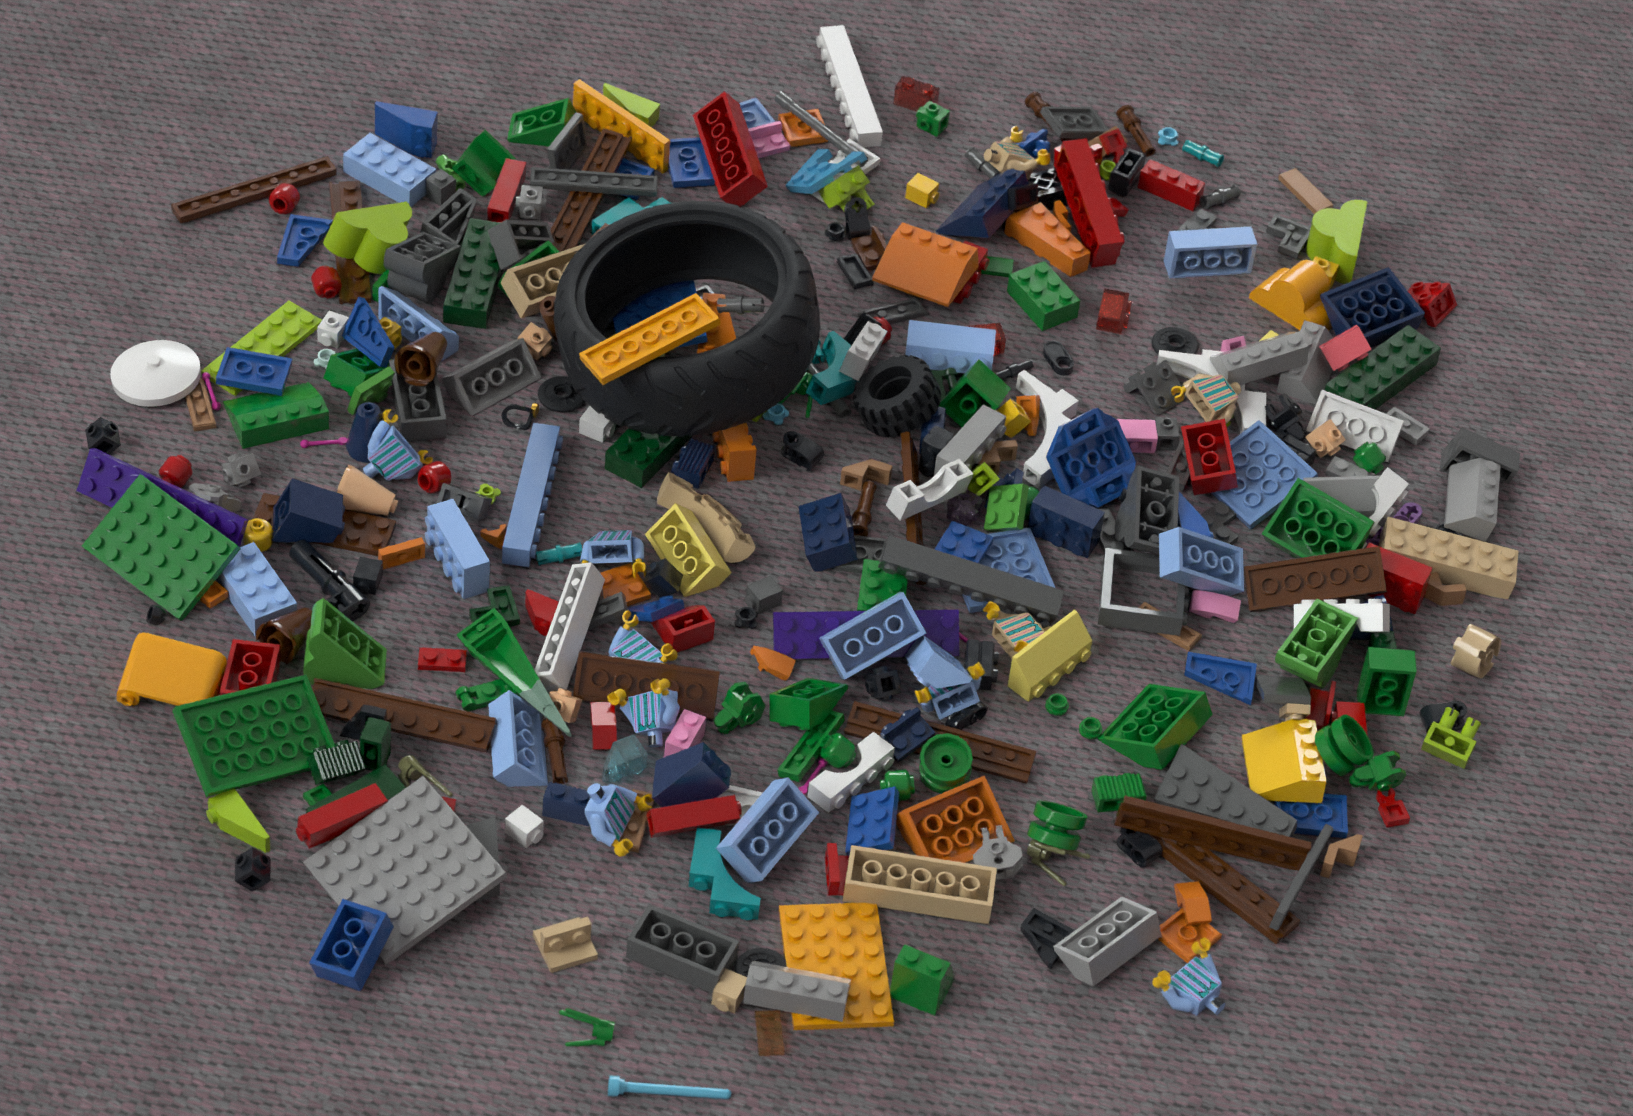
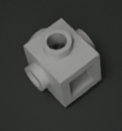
(531, 202)
(240, 469)

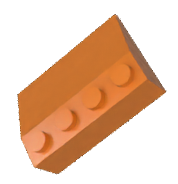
(926, 264)
(952, 822)

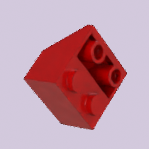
(686, 627)

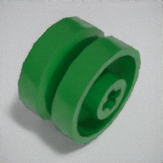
(1344, 745)
(945, 763)
(1057, 825)

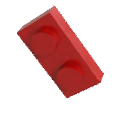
(442, 659)

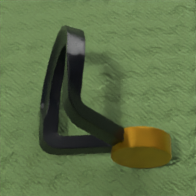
(533, 414)

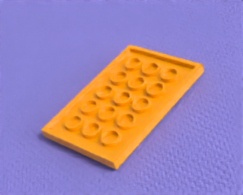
(841, 943)

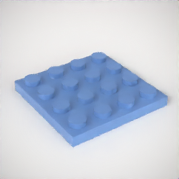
(1263, 473)
(1015, 554)

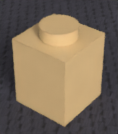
(729, 991)

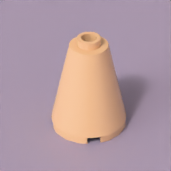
(365, 494)

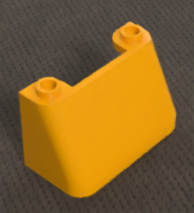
(170, 672)

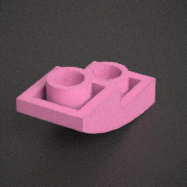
(1214, 604)

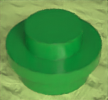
(1057, 704)
(1090, 728)

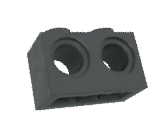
(468, 502)

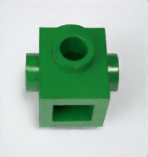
(932, 118)

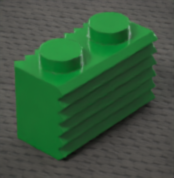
(1110, 791)

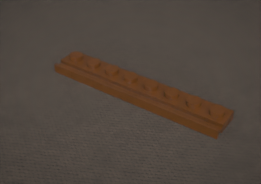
(582, 206)
(354, 279)
(911, 472)
(408, 715)
(988, 754)
(1212, 833)
(1228, 887)

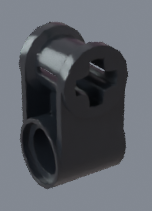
(856, 222)
(801, 452)
(1435, 712)
(1139, 846)

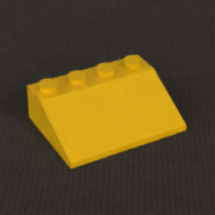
(1285, 762)

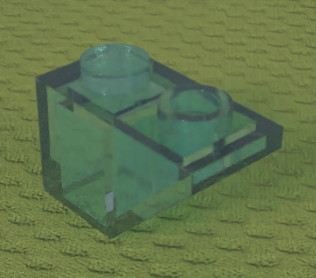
(624, 758)

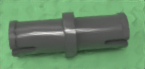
(980, 163)
(1220, 196)
(741, 305)

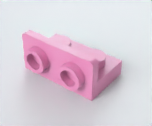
(769, 139)

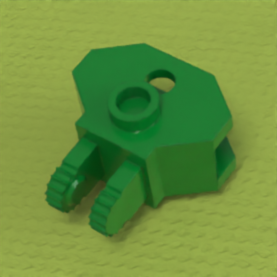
(739, 709)
(1379, 773)

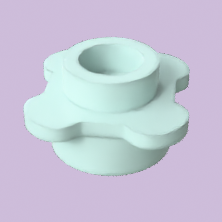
(323, 357)

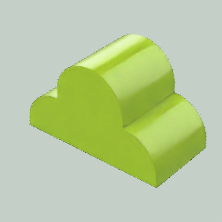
(368, 233)
(1337, 236)

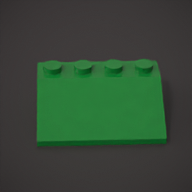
(273, 417)
(1315, 524)
(1157, 724)

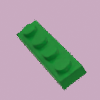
(809, 748)

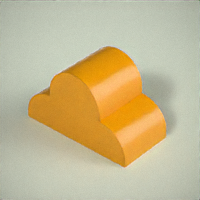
(1295, 294)

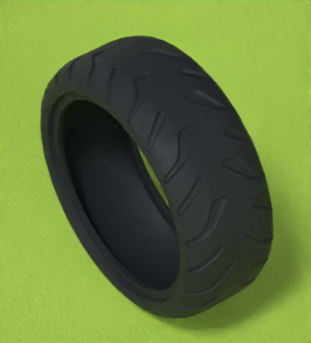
(674, 246)

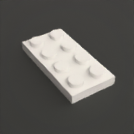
(1357, 422)

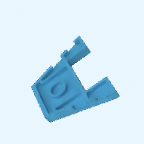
(818, 172)

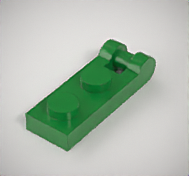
(484, 693)

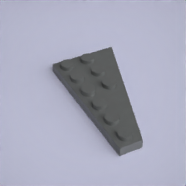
(1206, 790)

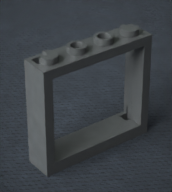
(1133, 617)

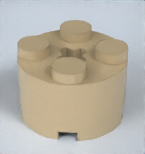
(1475, 651)

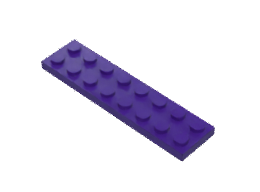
(109, 478)
(799, 632)

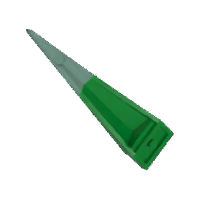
(497, 649)

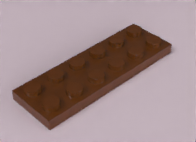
(361, 531)
(1313, 577)
(602, 674)

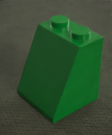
(975, 388)
(920, 980)

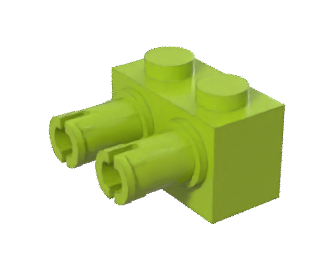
(845, 187)
(1449, 744)

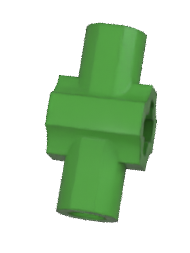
(446, 165)

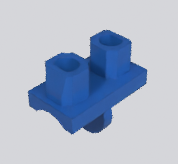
(1035, 142)

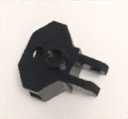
(1288, 418)

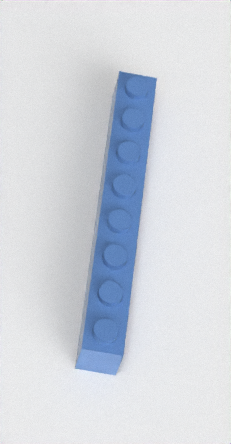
(531, 495)

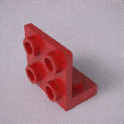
(1435, 300)

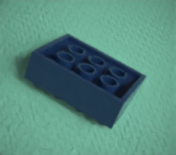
(984, 208)
(1374, 304)

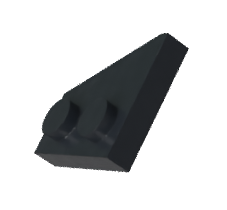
(356, 724)
(1043, 934)

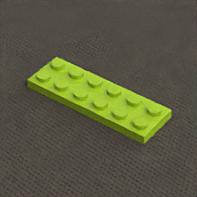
(273, 336)

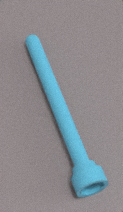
(619, 1086)

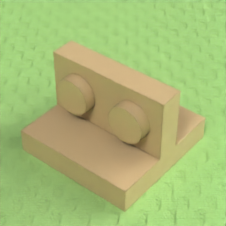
(566, 944)

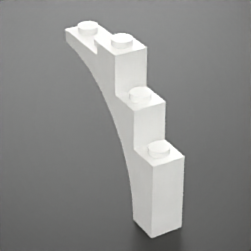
(1249, 404)
(1054, 411)

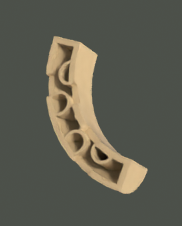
(715, 519)

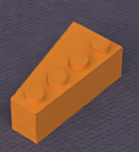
(1048, 238)
(722, 333)
(736, 453)

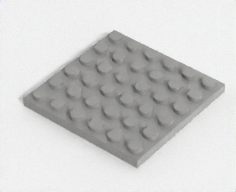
(410, 863)

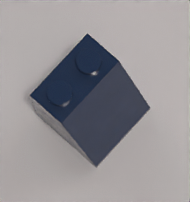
(307, 514)
(690, 776)

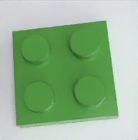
(371, 390)
(1006, 507)

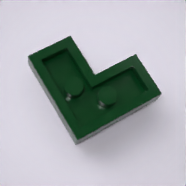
(503, 601)

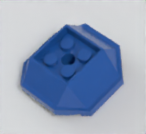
(1110, 456)

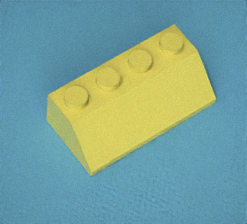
(689, 549)
(1050, 657)

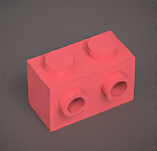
(1345, 348)

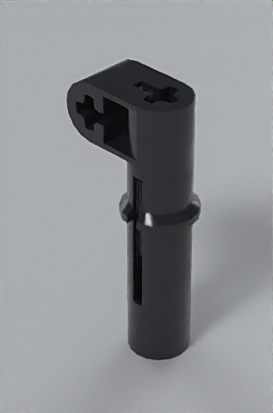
(332, 581)

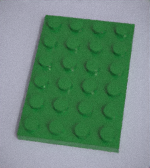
(161, 547)
(253, 734)

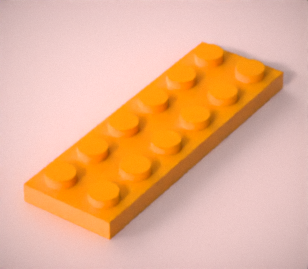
(603, 113)
(649, 339)

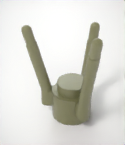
(413, 770)
(1042, 851)

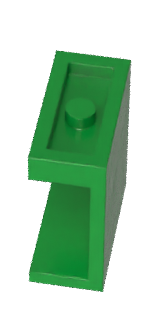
(482, 163)

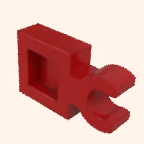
(1113, 144)
(1392, 811)

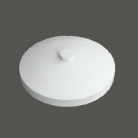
(155, 373)

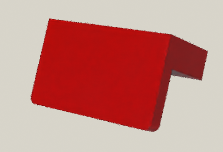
(1321, 705)
(836, 870)

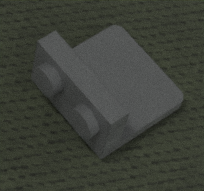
(1156, 386)

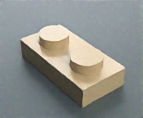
(1294, 711)

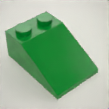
(541, 123)
(350, 369)
(805, 702)

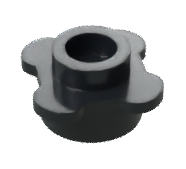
(746, 612)

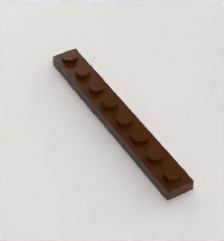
(252, 189)

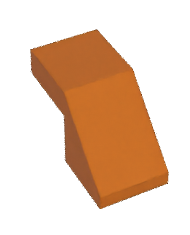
(1194, 902)

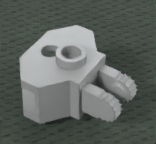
(216, 496)
(999, 854)

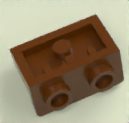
(870, 248)

